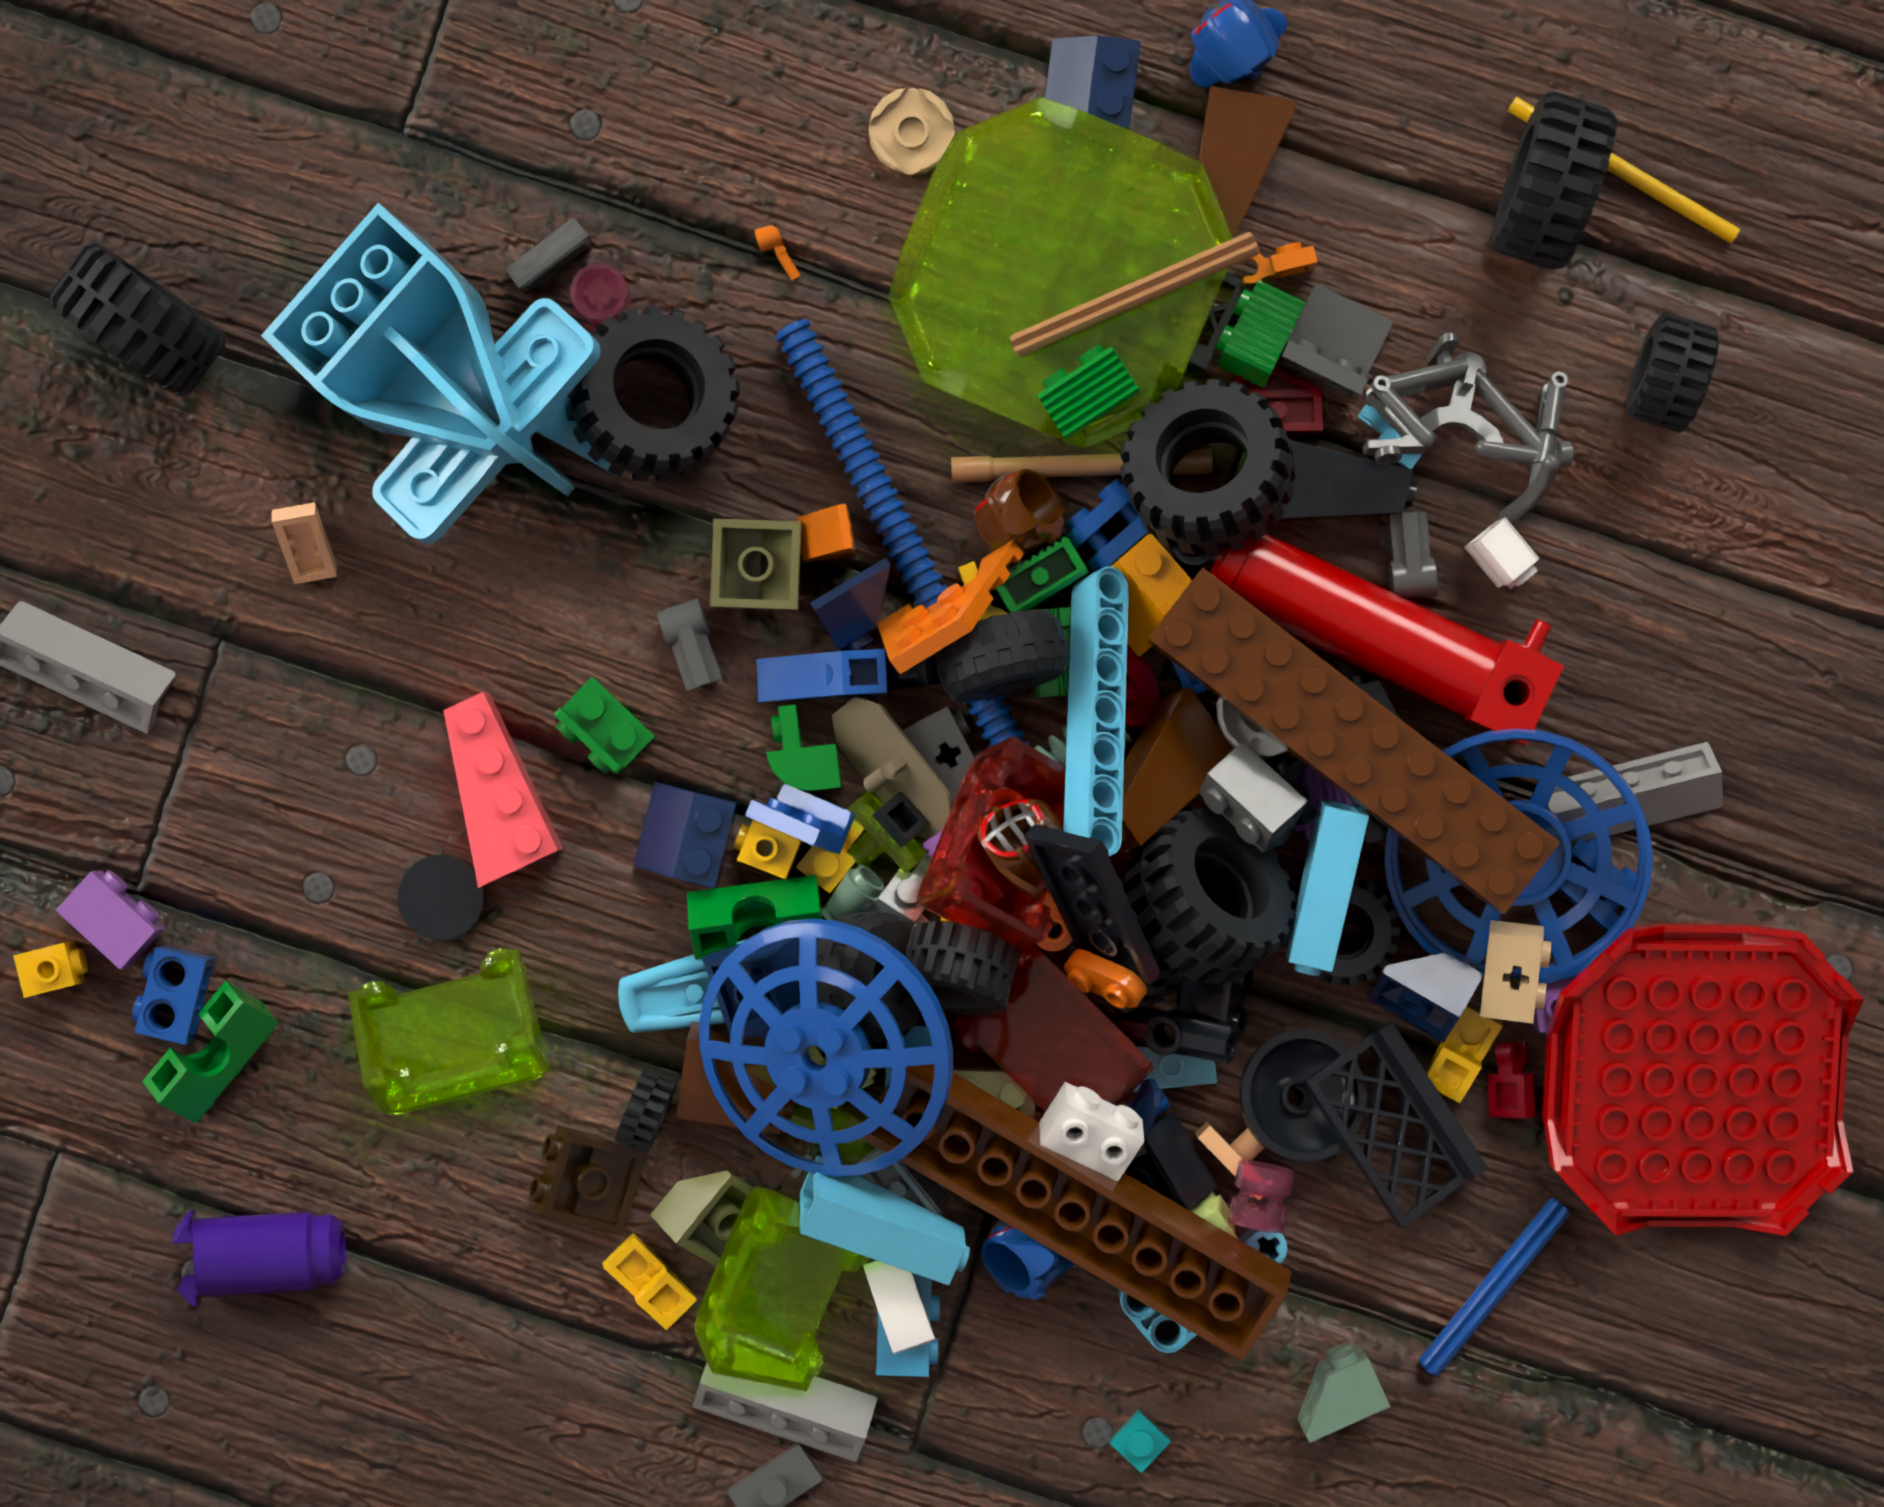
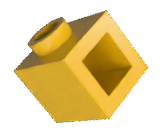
(767, 848)
(50, 968)

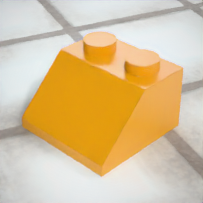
(1154, 587)

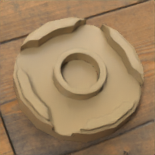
(910, 131)

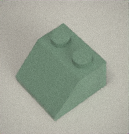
(1341, 1392)

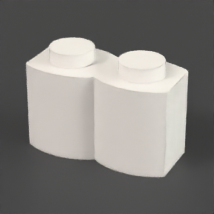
(1503, 554)

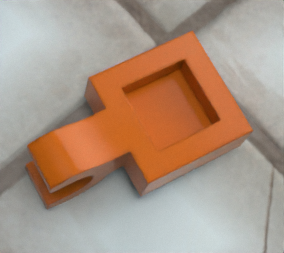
(1288, 261)

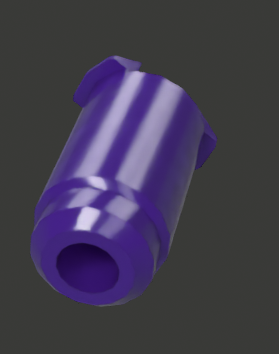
(261, 1253)

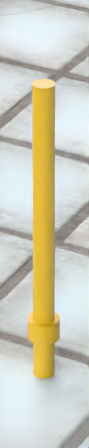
(1652, 187)

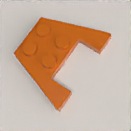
(920, 632)

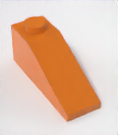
(827, 534)

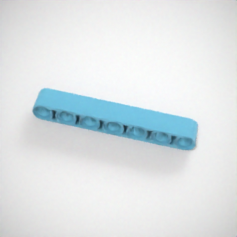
(1097, 708)

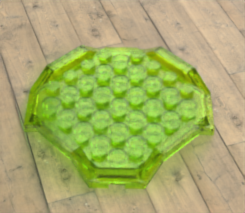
(1036, 222)

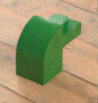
(798, 766)

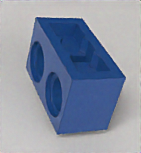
(184, 999)

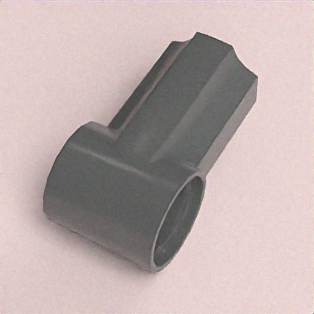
(1412, 569)
(687, 634)

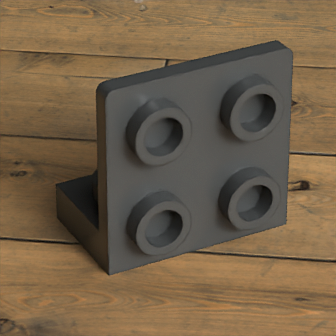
(1335, 342)

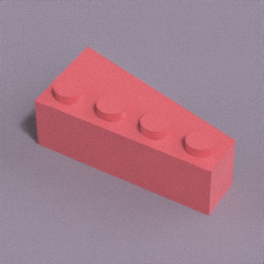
(497, 796)

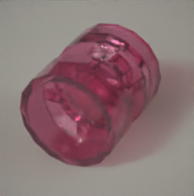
(600, 293)
(1264, 1181)

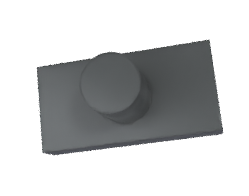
(777, 1480)

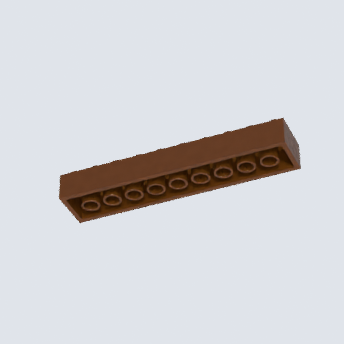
(1353, 741)
(1099, 1223)

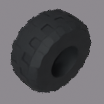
(1004, 656)
(865, 969)

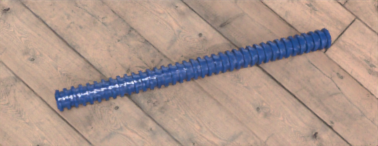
(878, 495)

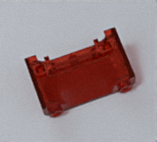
(1054, 1037)

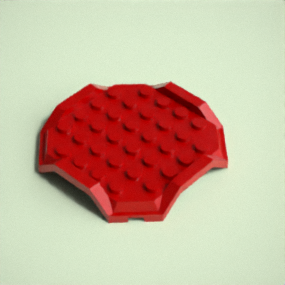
(1701, 1078)

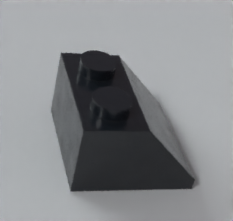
(1171, 1163)

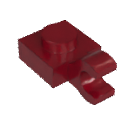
(1509, 1088)

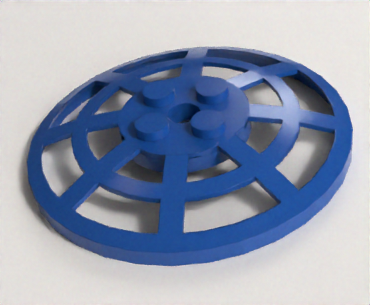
(1554, 870)
(840, 1039)

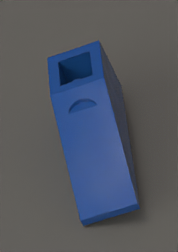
(823, 676)

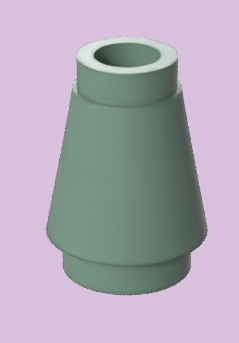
(854, 894)

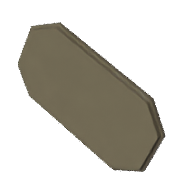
(890, 761)

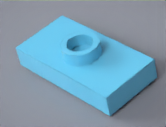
(1179, 1070)

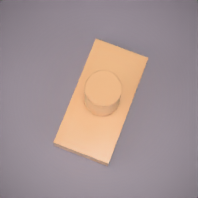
(304, 543)
(1242, 1148)

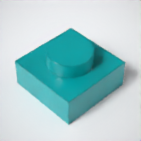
(1139, 1441)

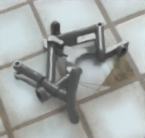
(1466, 375)

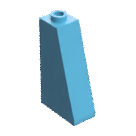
(1326, 886)
(881, 1226)

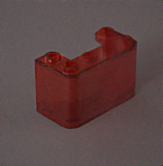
(961, 876)

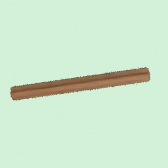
(1135, 294)

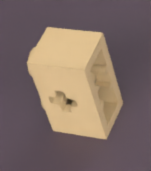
(1508, 947)

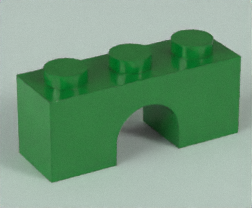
(722, 914)
(196, 1080)

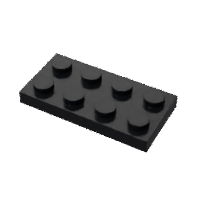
(1091, 899)

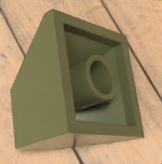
(702, 1212)

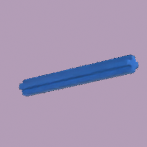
(1494, 1287)

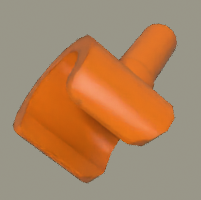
(770, 238)

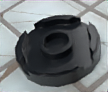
(441, 897)

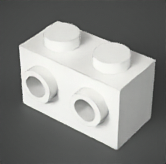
(1092, 1131)

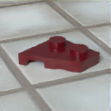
(1294, 401)

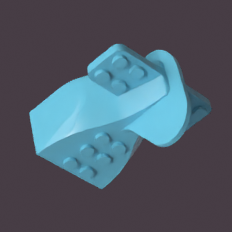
(414, 356)

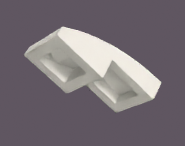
(899, 1306)

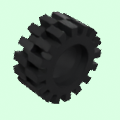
(646, 1111)

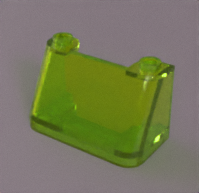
(448, 1036)
(770, 1295)

